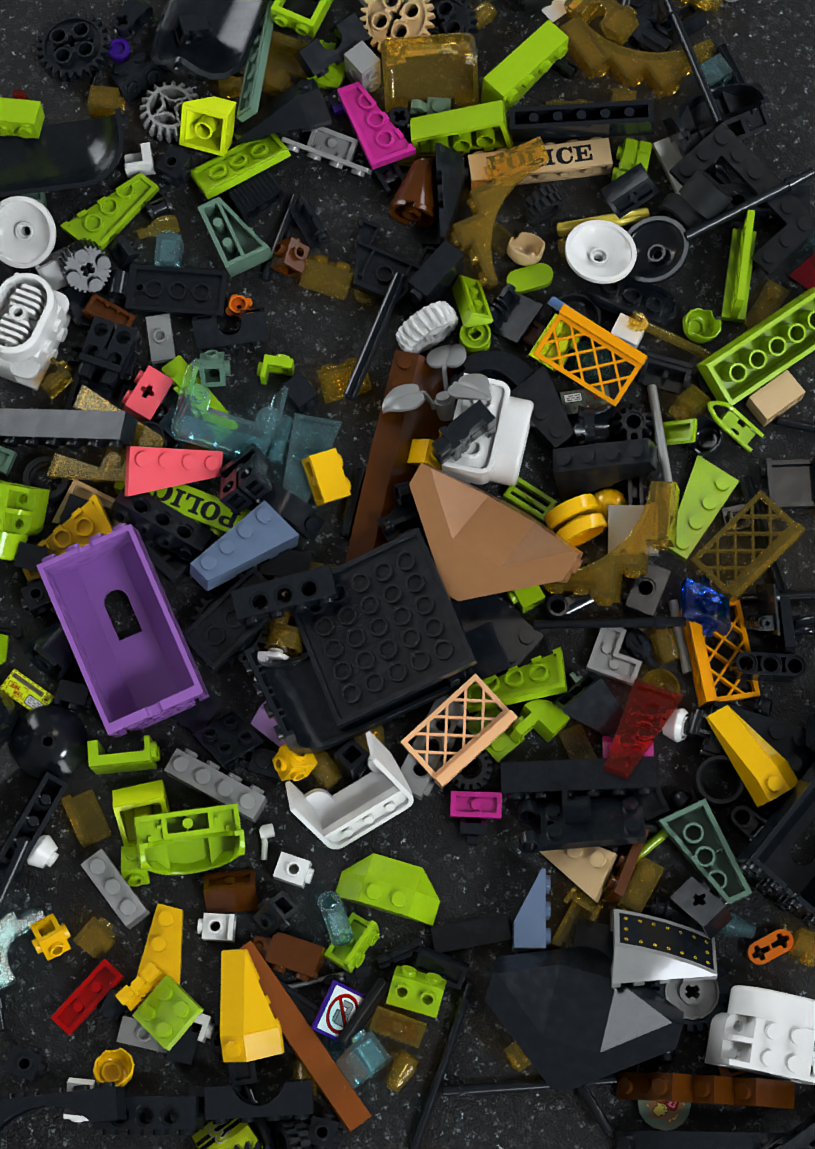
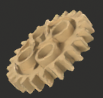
(380, 10)

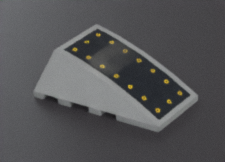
(658, 950)

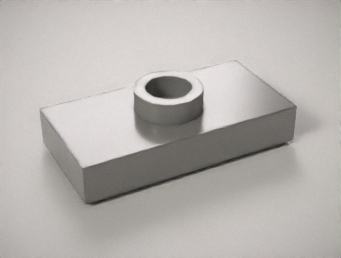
(160, 338)
(134, 1034)

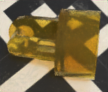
(285, 635)

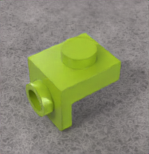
(275, 364)
(129, 867)

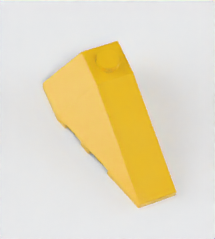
(755, 760)
(246, 1019)

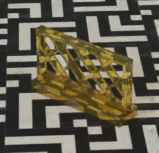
(763, 561)

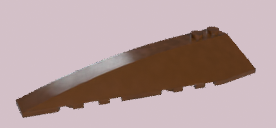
(391, 449)

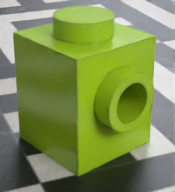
(527, 598)

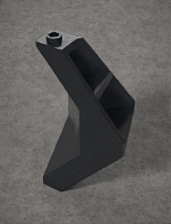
(571, 1018)

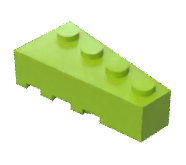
(525, 66)
(463, 129)

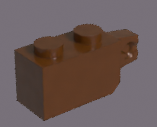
(291, 954)

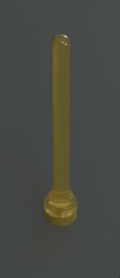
(638, 322)

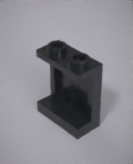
(789, 482)

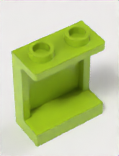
(123, 762)

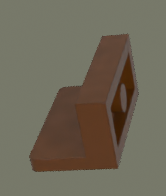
(230, 891)

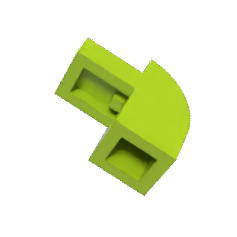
(542, 718)

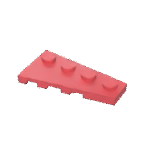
(163, 468)

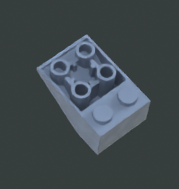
(529, 926)

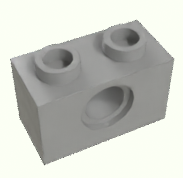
(363, 66)

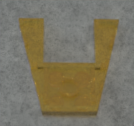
(113, 462)

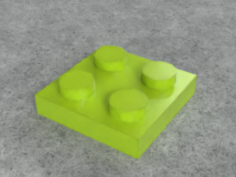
(167, 1012)

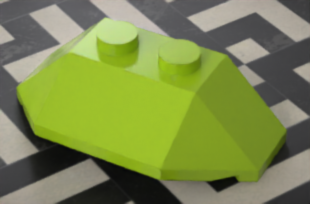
(390, 887)

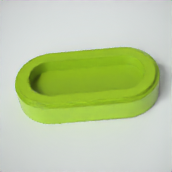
(530, 278)

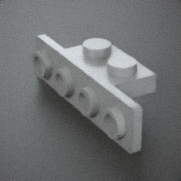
(331, 146)

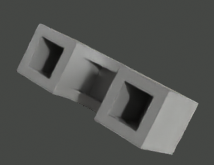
(115, 889)

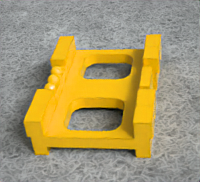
(132, 995)

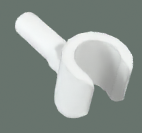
(266, 831)

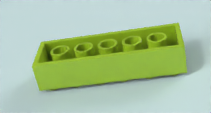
(762, 351)

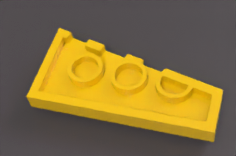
(164, 943)

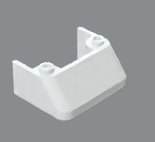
(358, 807)

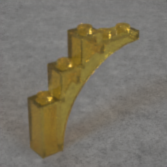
(598, 55)
(506, 172)
(631, 556)

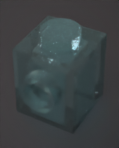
(169, 249)

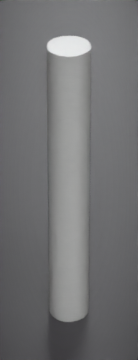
(680, 637)

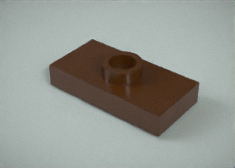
(105, 309)

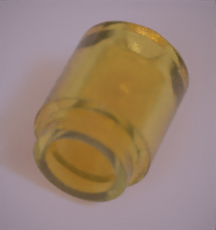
(665, 645)
(326, 771)

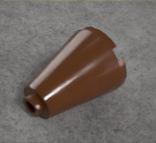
(416, 195)

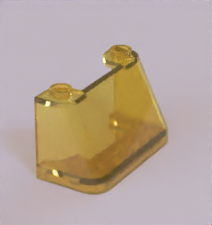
(430, 68)

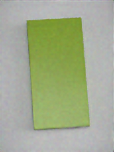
(238, 165)

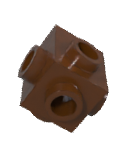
(289, 257)

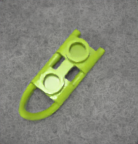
(729, 420)

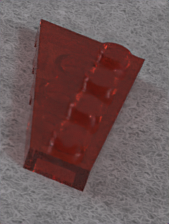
(640, 724)

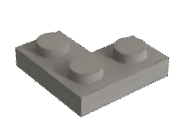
(608, 661)

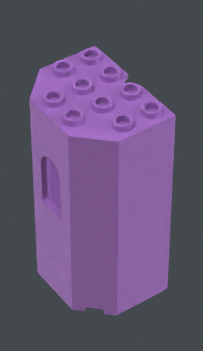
(132, 678)

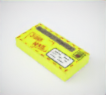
(26, 691)

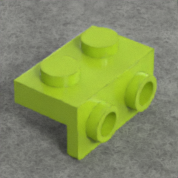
(352, 954)

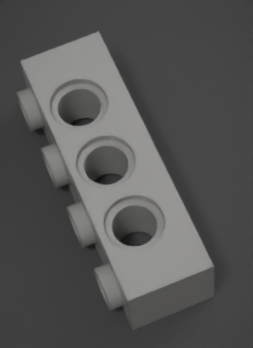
(422, 784)

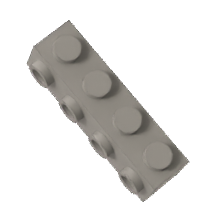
(214, 784)

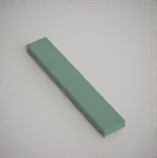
(255, 68)

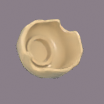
(526, 249)

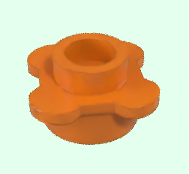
(236, 300)

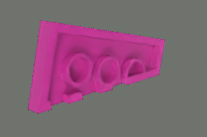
(373, 128)

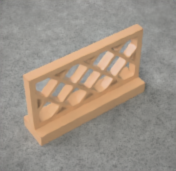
(474, 746)

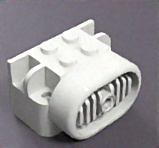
(31, 327)
(501, 455)
(765, 1035)

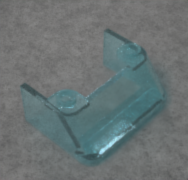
(219, 430)

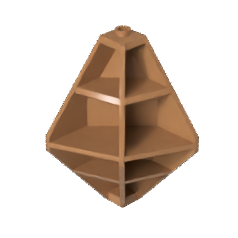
(484, 541)

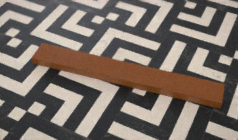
(309, 1048)

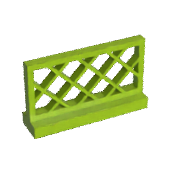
(739, 271)

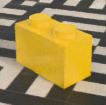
(326, 477)

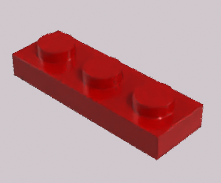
(87, 997)

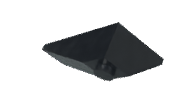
(295, 108)

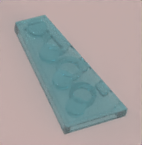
(308, 437)

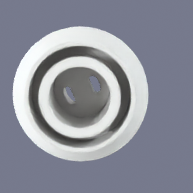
(676, 725)
(43, 852)

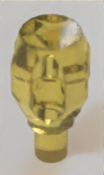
(162, 224)

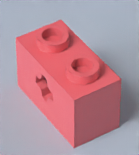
(153, 382)

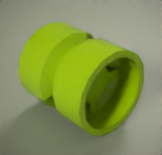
(475, 338)

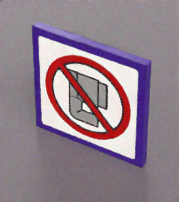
(336, 1009)

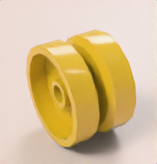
(577, 520)

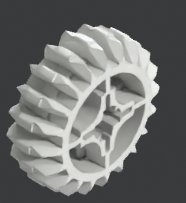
(427, 327)

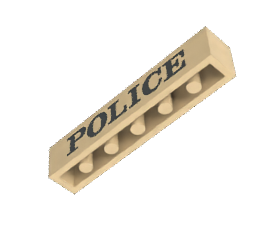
(566, 161)

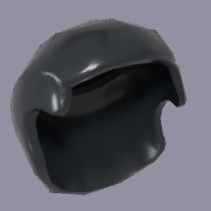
(708, 437)

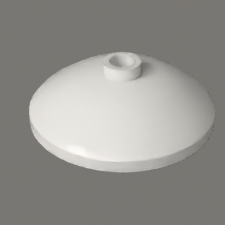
(603, 242)
(16, 246)

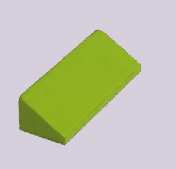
(471, 302)

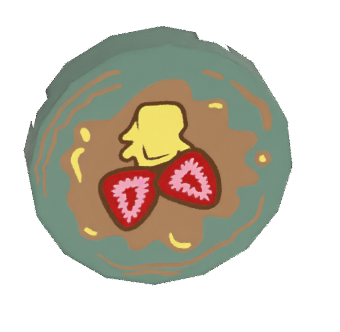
(663, 1114)

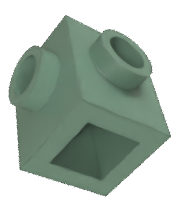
(213, 368)

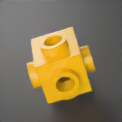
(293, 765)
(50, 937)

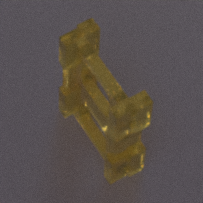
(584, 900)

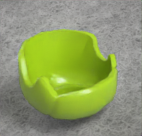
(701, 326)

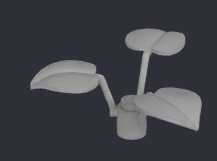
(469, 387)

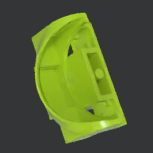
(189, 839)

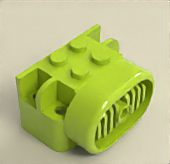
(21, 515)

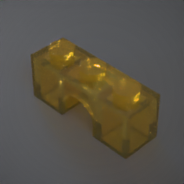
(618, 20)

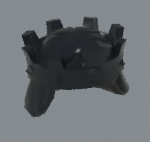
(594, 424)

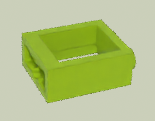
(299, 23)

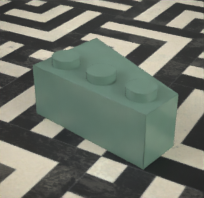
(234, 240)

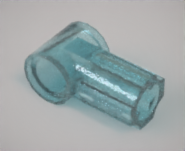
(335, 918)

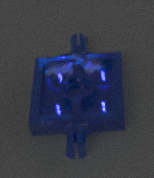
(705, 606)

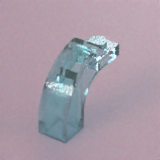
(9, 930)

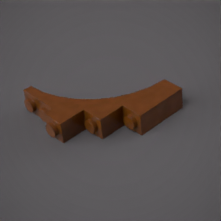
(706, 1089)

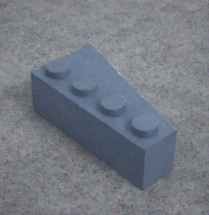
(251, 541)

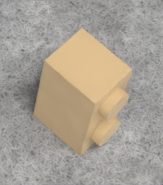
(775, 397)

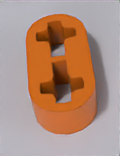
(773, 952)

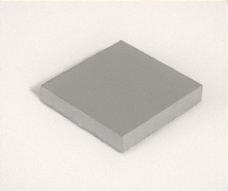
(621, 523)

